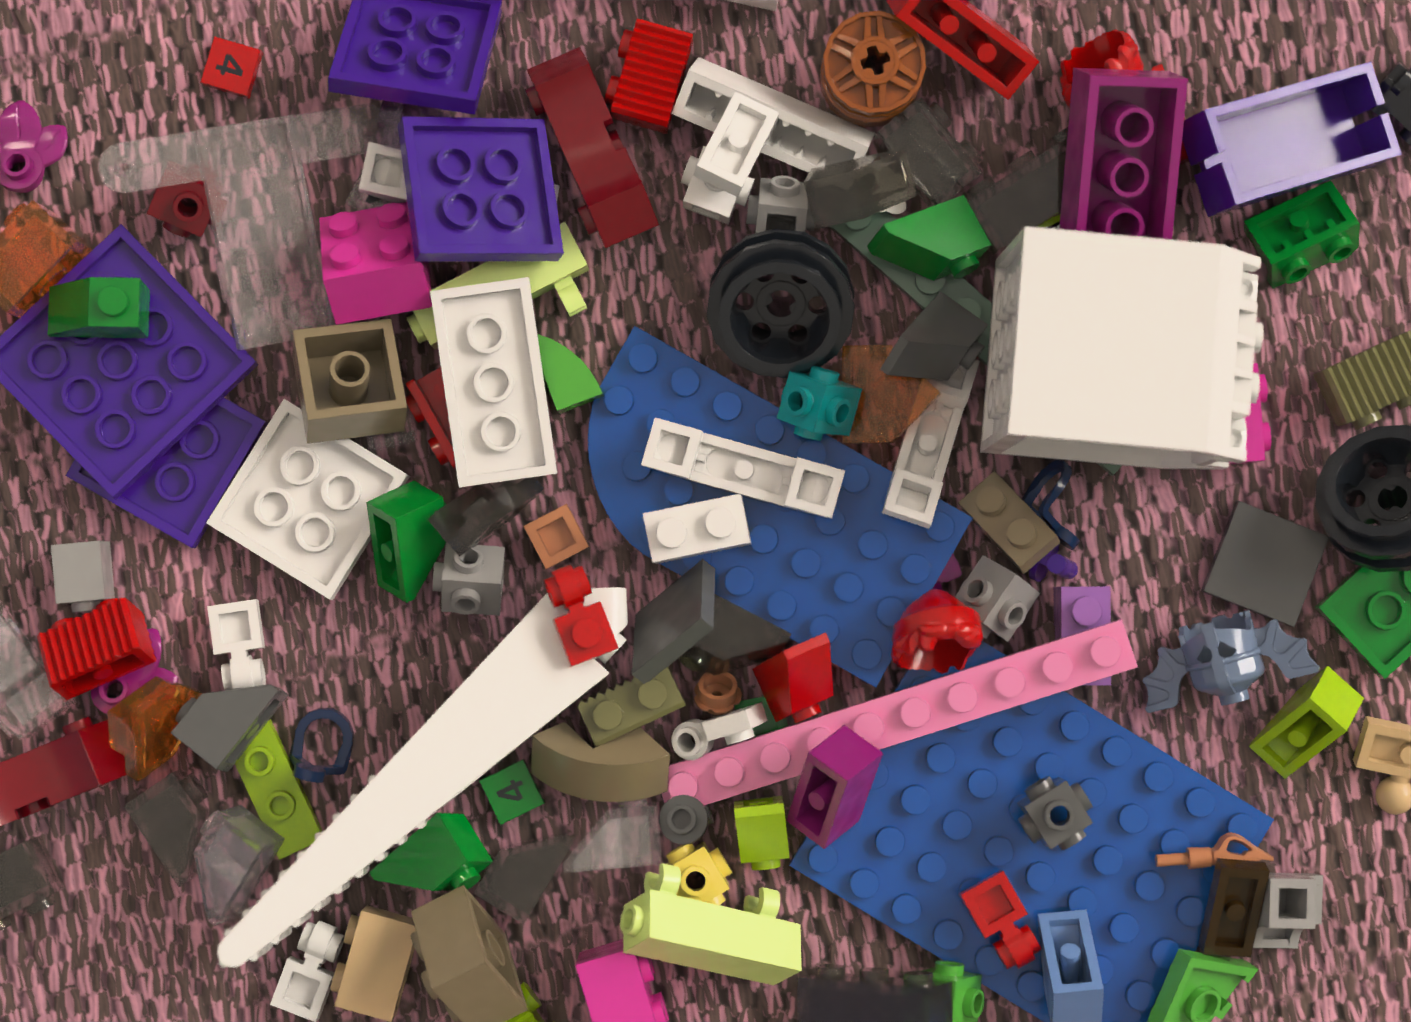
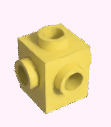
(710, 864)

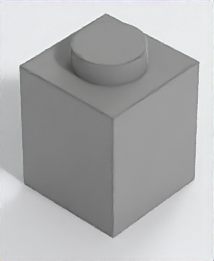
(82, 574)

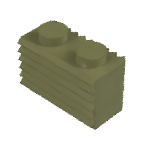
(1368, 382)
(630, 706)

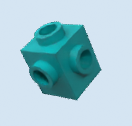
(818, 403)

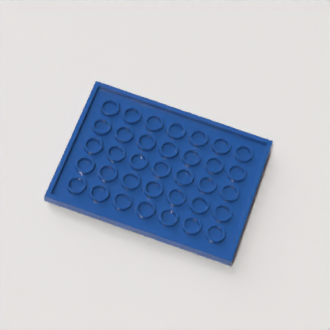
(950, 816)

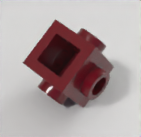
(179, 216)

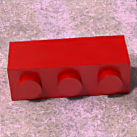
(970, 40)

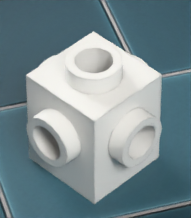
(708, 199)

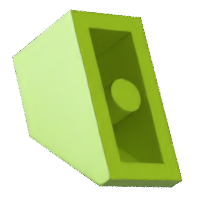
(1308, 722)
(761, 832)

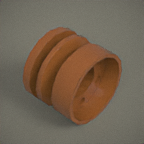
(858, 93)

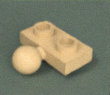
(1386, 749)

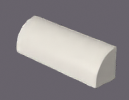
(801, 133)

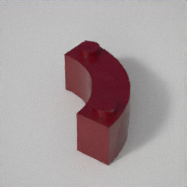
(596, 158)
(58, 770)

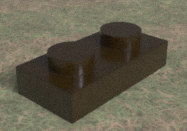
(1233, 907)

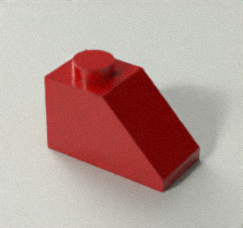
(797, 679)

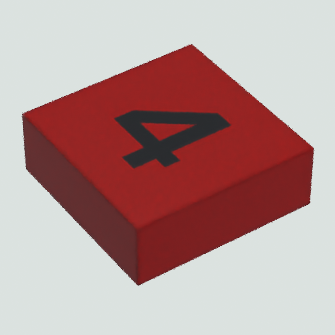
(231, 67)

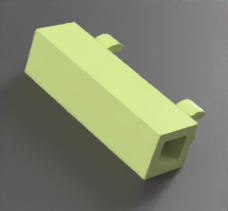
(542, 275)
(709, 935)

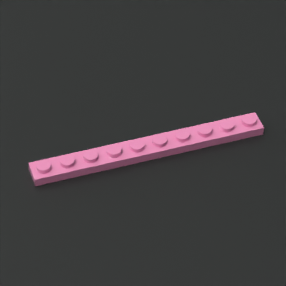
(909, 712)

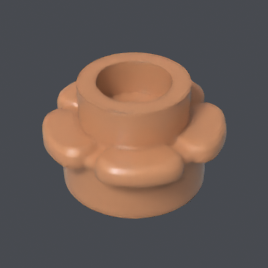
(717, 693)

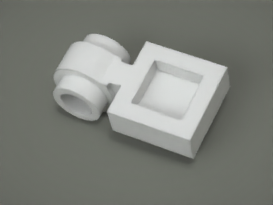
(236, 630)
(732, 726)
(305, 984)

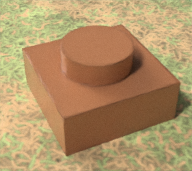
(556, 536)

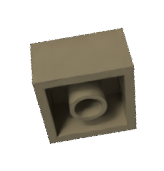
(349, 381)
(466, 959)

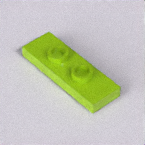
(277, 792)

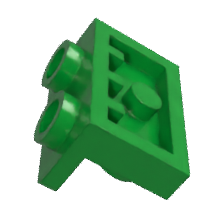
(1304, 234)

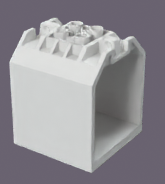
(1121, 350)

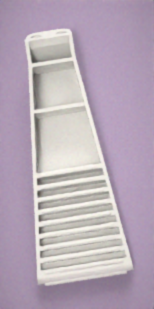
(481, 723)

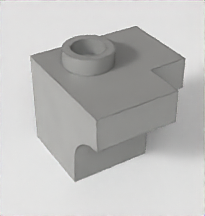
(1288, 907)

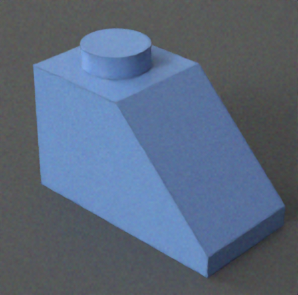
(1070, 967)

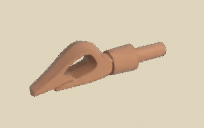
(1206, 857)

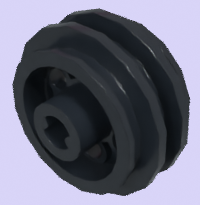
(787, 263)
(1354, 472)

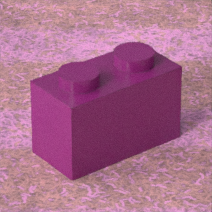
(834, 786)

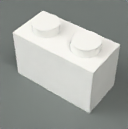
(697, 528)

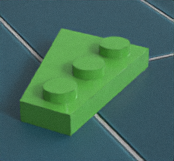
(1199, 987)

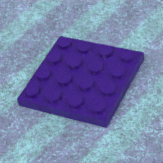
(123, 398)

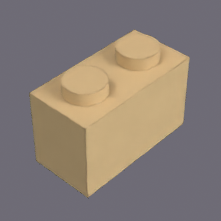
(376, 963)

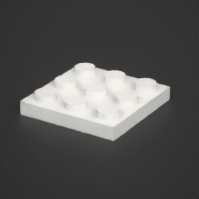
(305, 502)

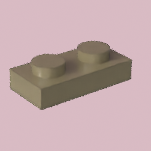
(1009, 522)

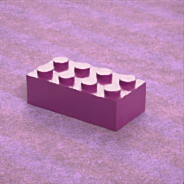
(1123, 152)

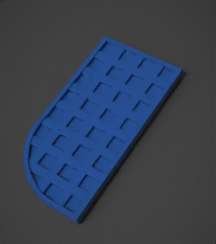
(802, 568)

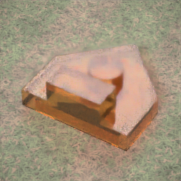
(886, 401)
(144, 722)

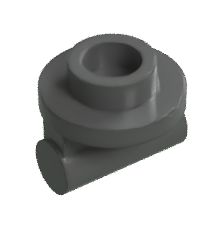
(684, 819)

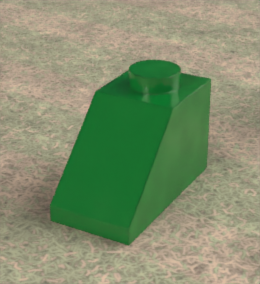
(934, 241)
(99, 308)
(404, 538)
(437, 856)

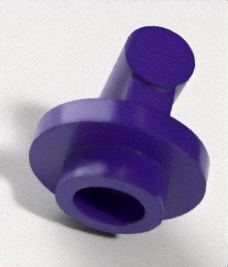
(1054, 563)

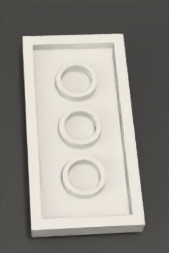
(493, 382)

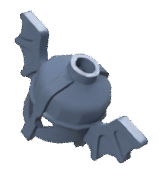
(1225, 660)

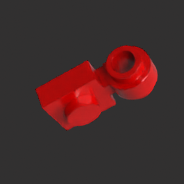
(584, 630)
(994, 909)

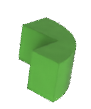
(566, 376)

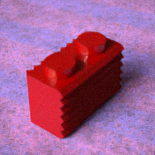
(650, 75)
(95, 647)

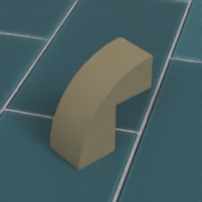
(617, 771)

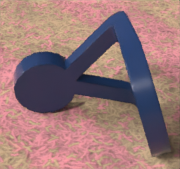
(1066, 537)
(316, 773)

